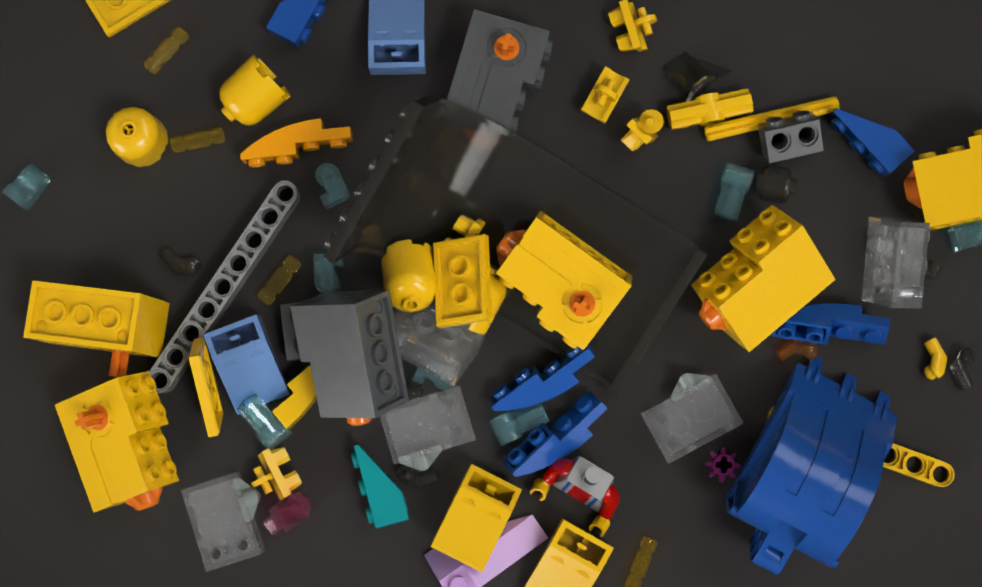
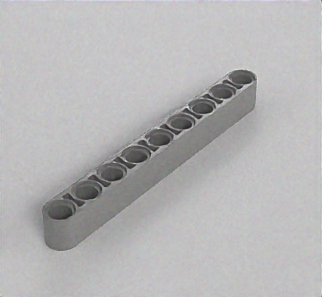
(226, 272)

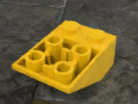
(476, 518)
(570, 559)

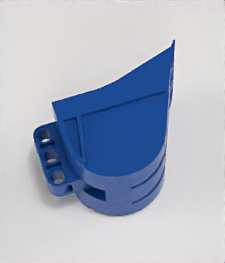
(812, 469)

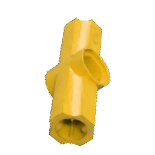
(709, 109)

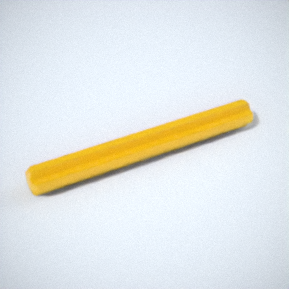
(750, 123)

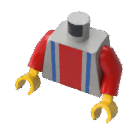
(584, 483)

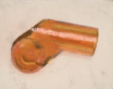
(791, 347)

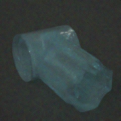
(735, 183)
(263, 421)
(513, 424)

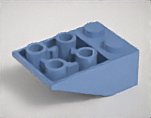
(396, 37)
(246, 361)

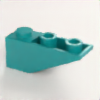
(384, 495)

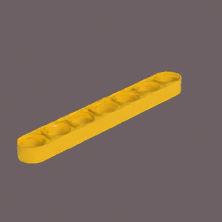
(927, 467)

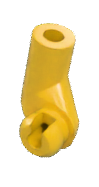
(938, 359)

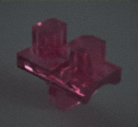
(288, 513)

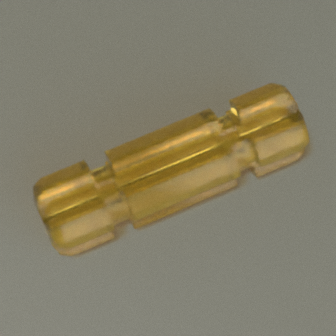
(166, 50)
(197, 140)
(279, 280)
(641, 562)

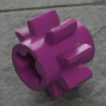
(726, 471)

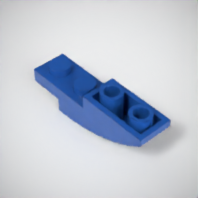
(843, 321)
(536, 387)
(547, 445)

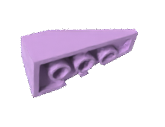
(514, 542)

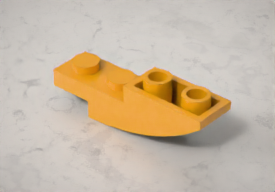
(285, 142)

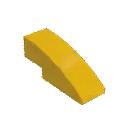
(299, 402)

